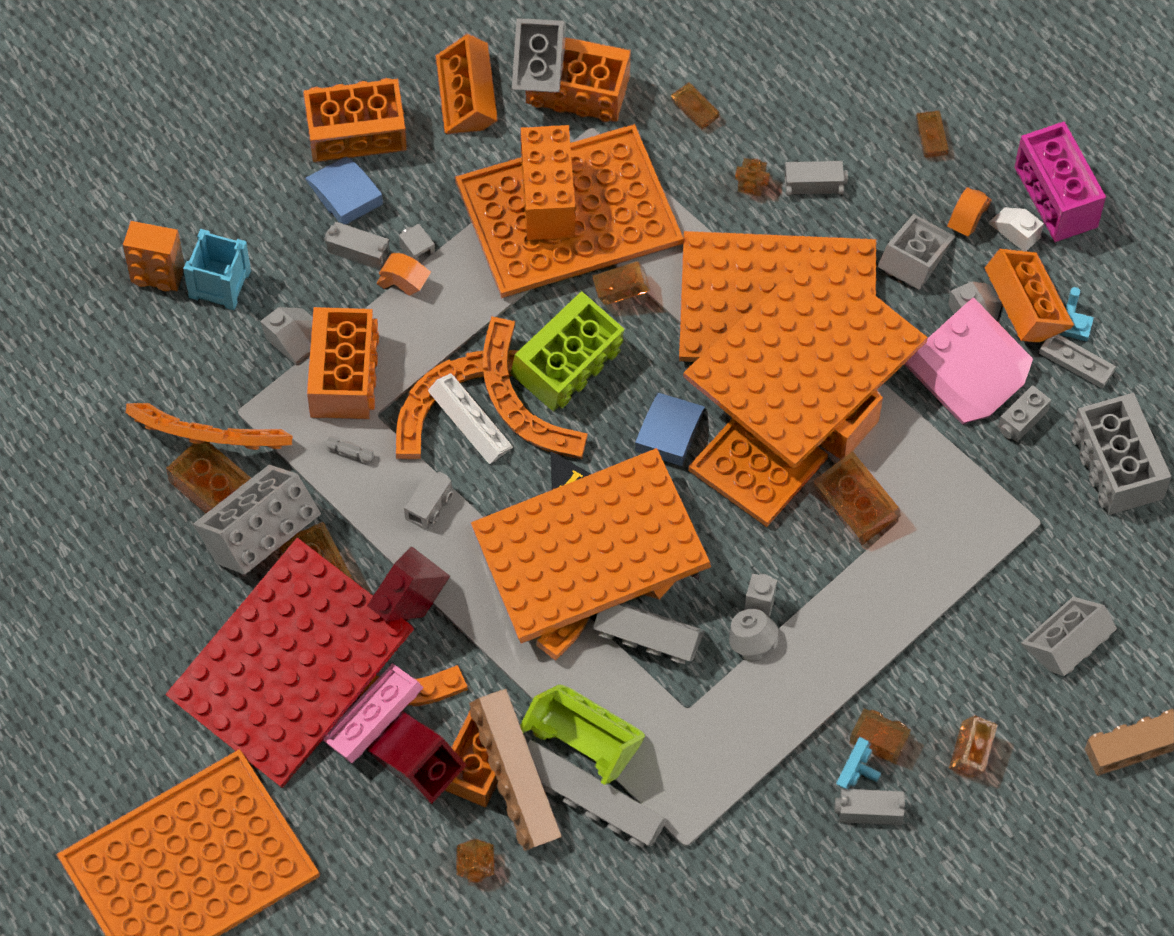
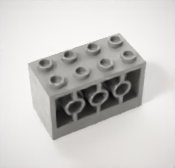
(1120, 454)
(257, 519)

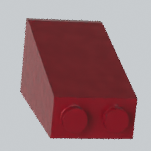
(409, 587)
(417, 756)

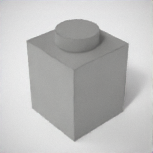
(416, 243)

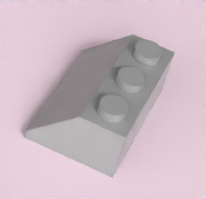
(1070, 635)

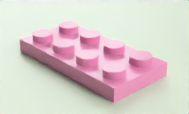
(372, 713)

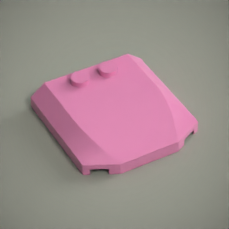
(971, 364)

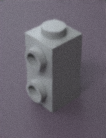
(1024, 414)
(428, 499)
(761, 593)

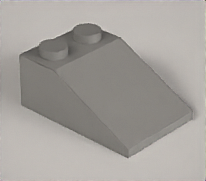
(538, 55)
(915, 251)

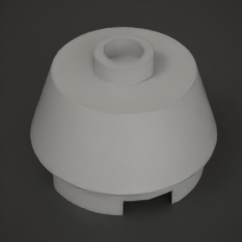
(753, 634)

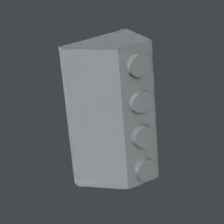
(650, 630)

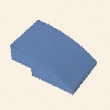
(345, 190)
(669, 428)

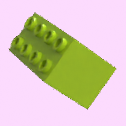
(568, 352)

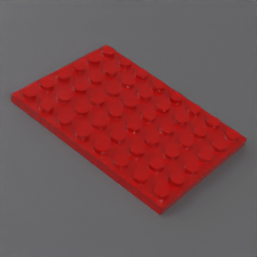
(288, 663)

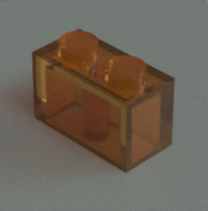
(621, 283)
(886, 736)
(973, 746)

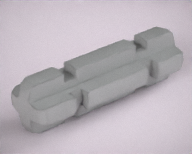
(349, 450)

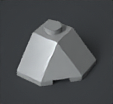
(981, 292)
(289, 332)

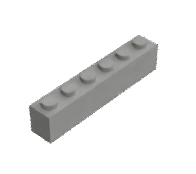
(599, 799)

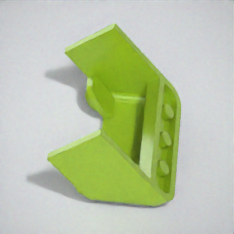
(584, 726)

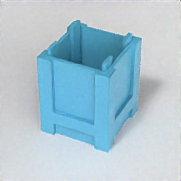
(217, 269)

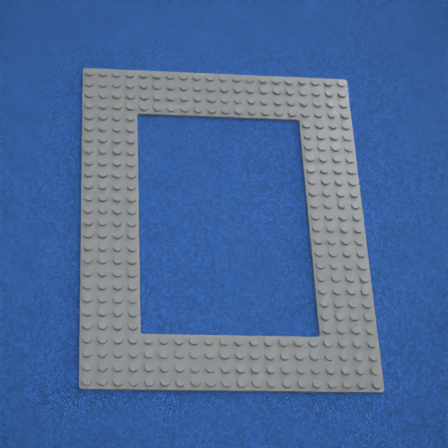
(703, 756)

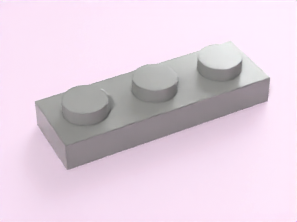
(1078, 360)

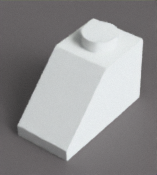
(1018, 226)

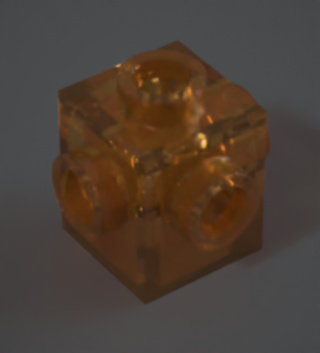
(752, 176)
(475, 860)

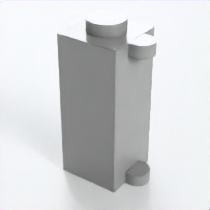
(815, 177)
(357, 245)
(870, 806)

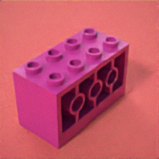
(1059, 181)

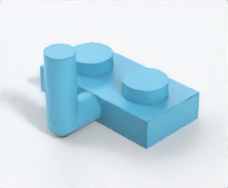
(1081, 322)
(855, 767)

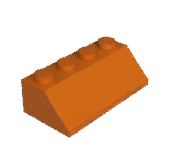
(466, 86)
(1028, 295)

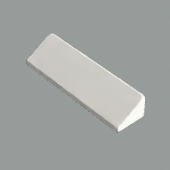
(470, 418)

